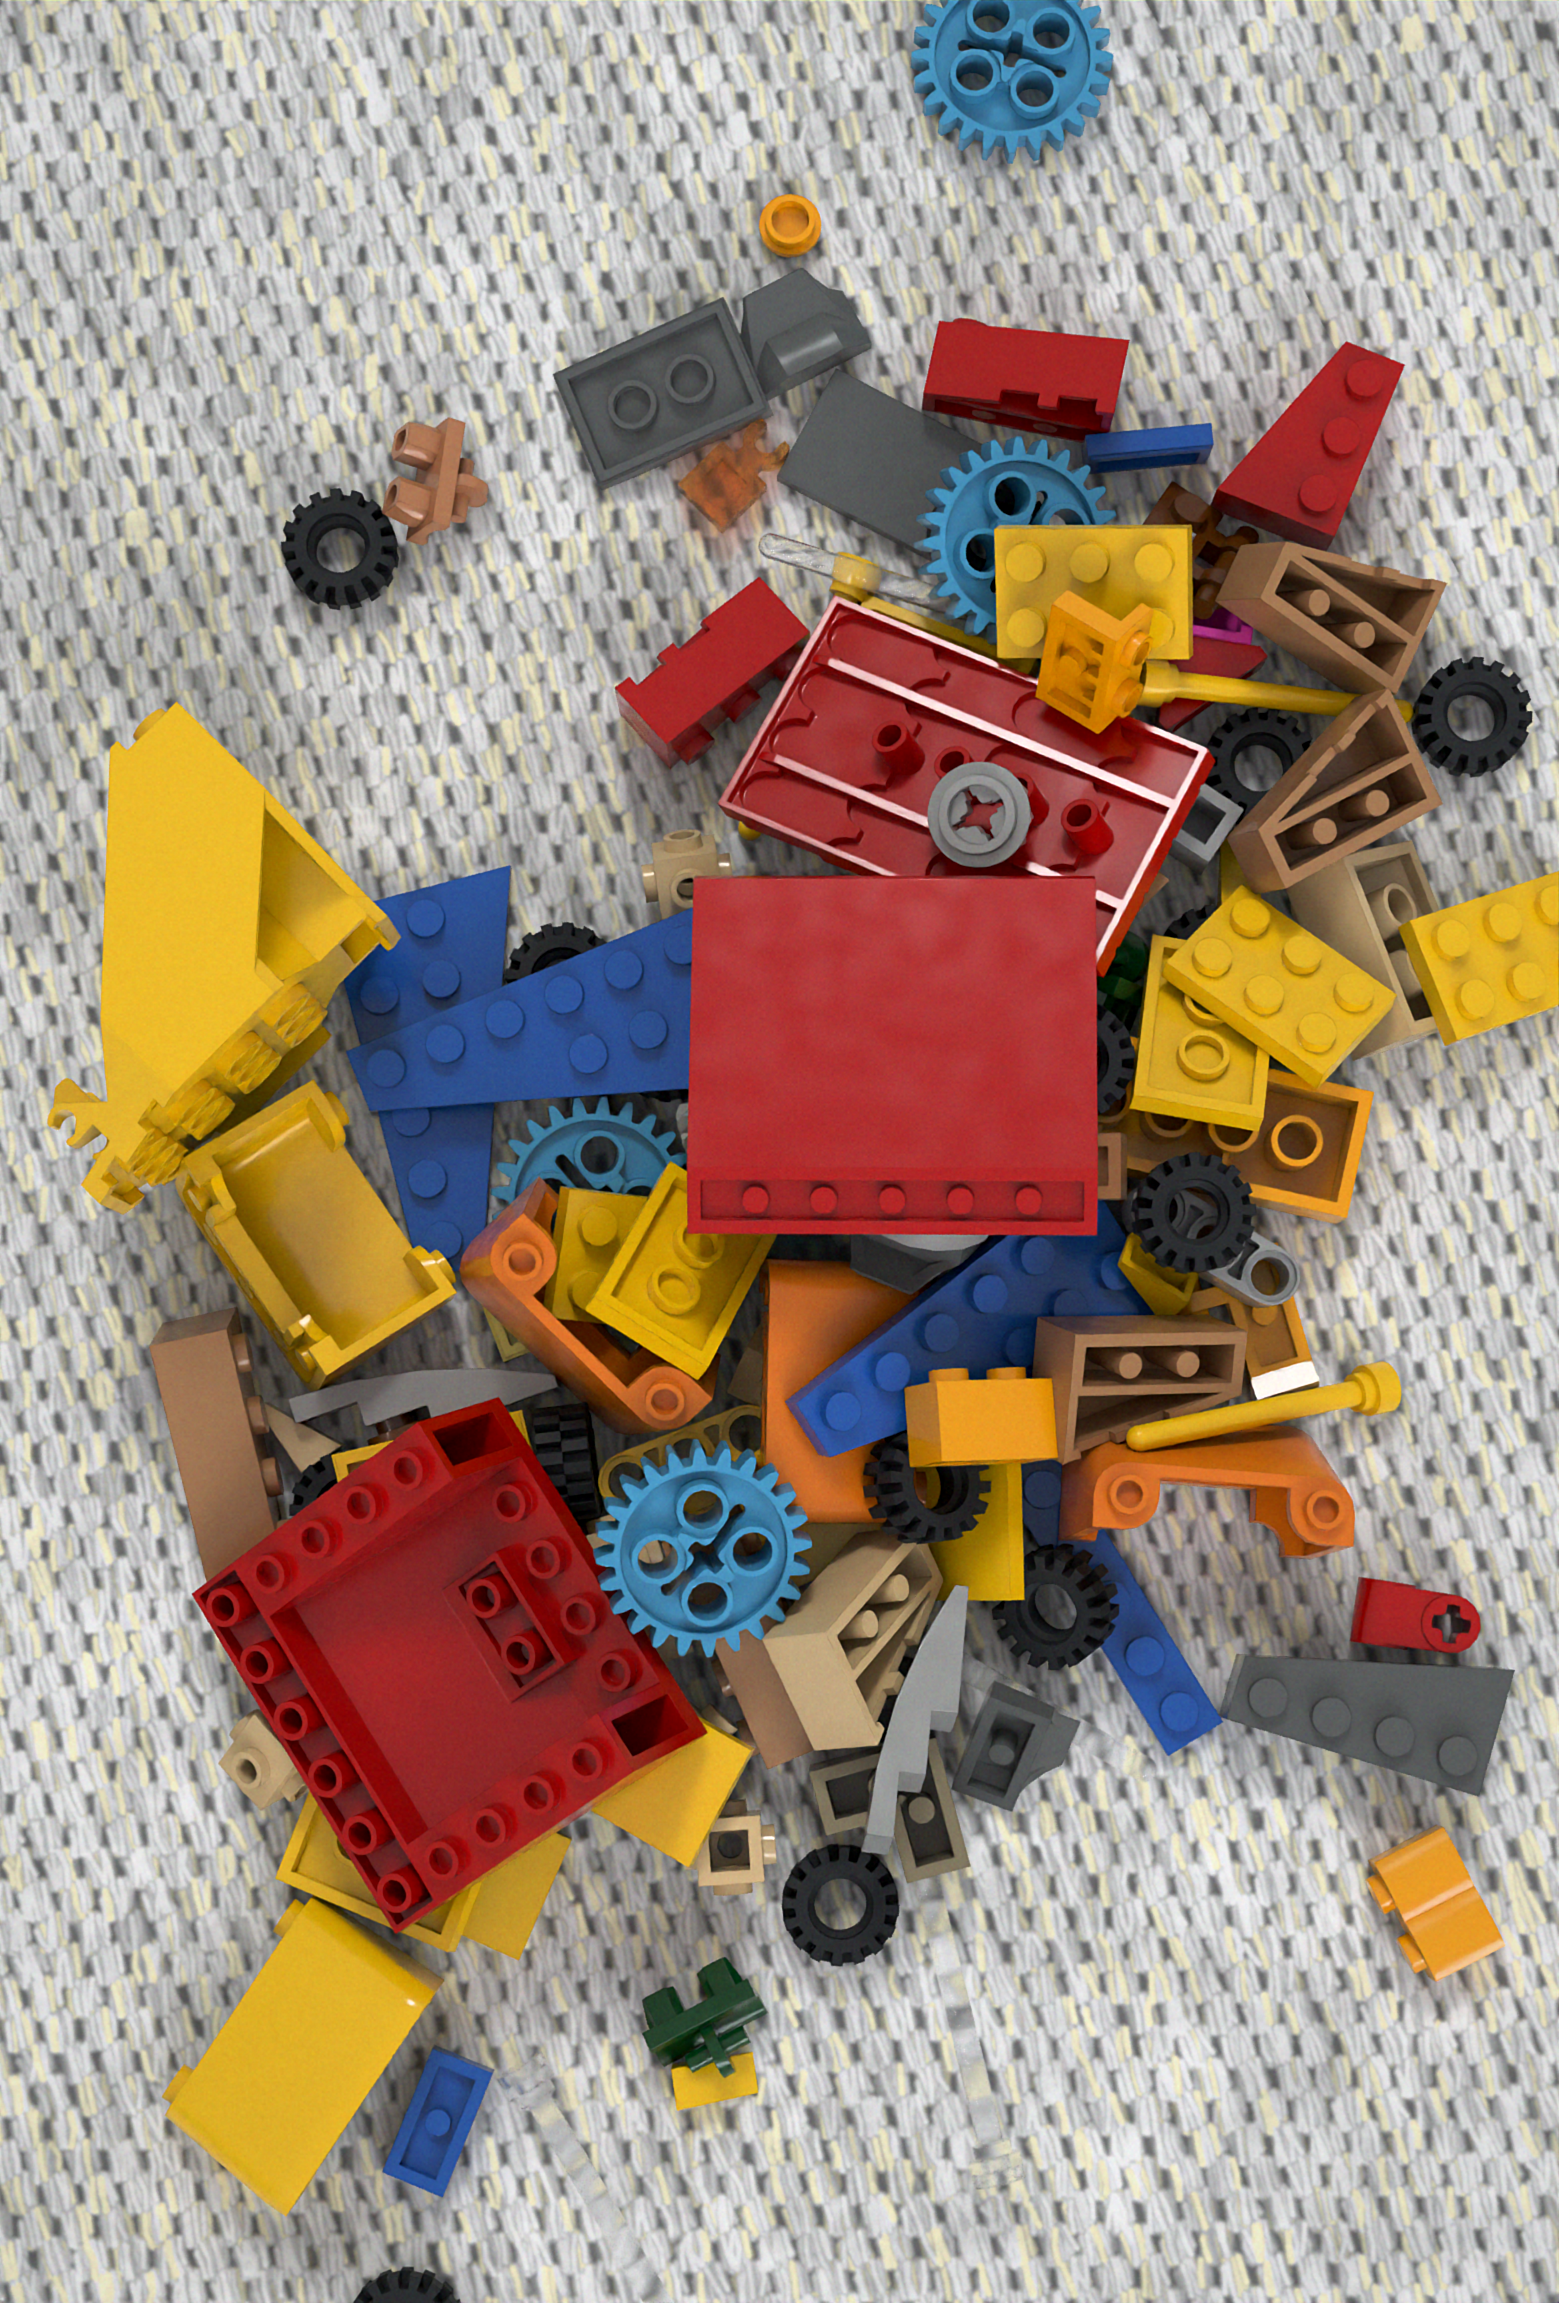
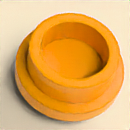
(790, 225)

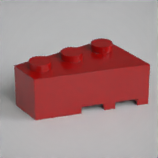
(1025, 378)
(1313, 455)
(714, 674)

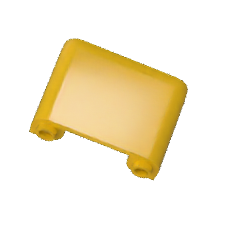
(310, 1237)
(300, 2050)

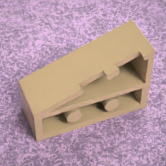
(850, 1634)

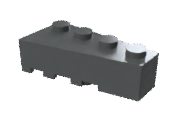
(1395, 1715)

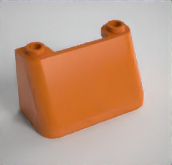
(509, 1274)
(811, 1322)
(1280, 1465)

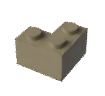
(925, 1821)

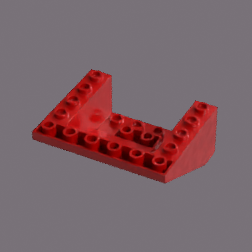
(893, 1055)
(445, 1660)

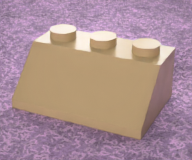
(1358, 914)

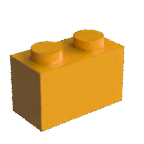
(980, 1420)

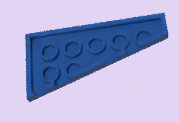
(445, 956)
(569, 1031)
(968, 1319)

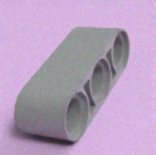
(1190, 1214)

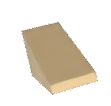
(300, 1440)

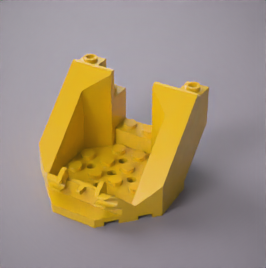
(213, 955)

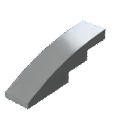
(410, 1391)
(924, 1704)

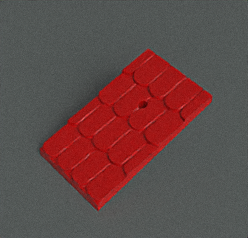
(892, 710)

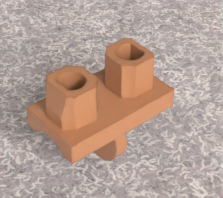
(442, 481)

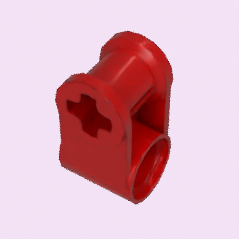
(1402, 1617)

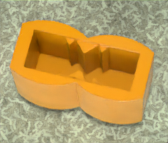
(1434, 1903)

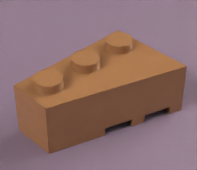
(1332, 613)
(1337, 797)
(1133, 1372)

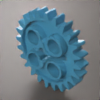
(996, 112)
(970, 512)
(637, 1160)
(747, 1583)

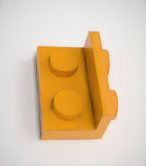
(1093, 661)

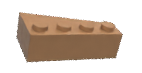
(218, 1434)
(769, 1715)

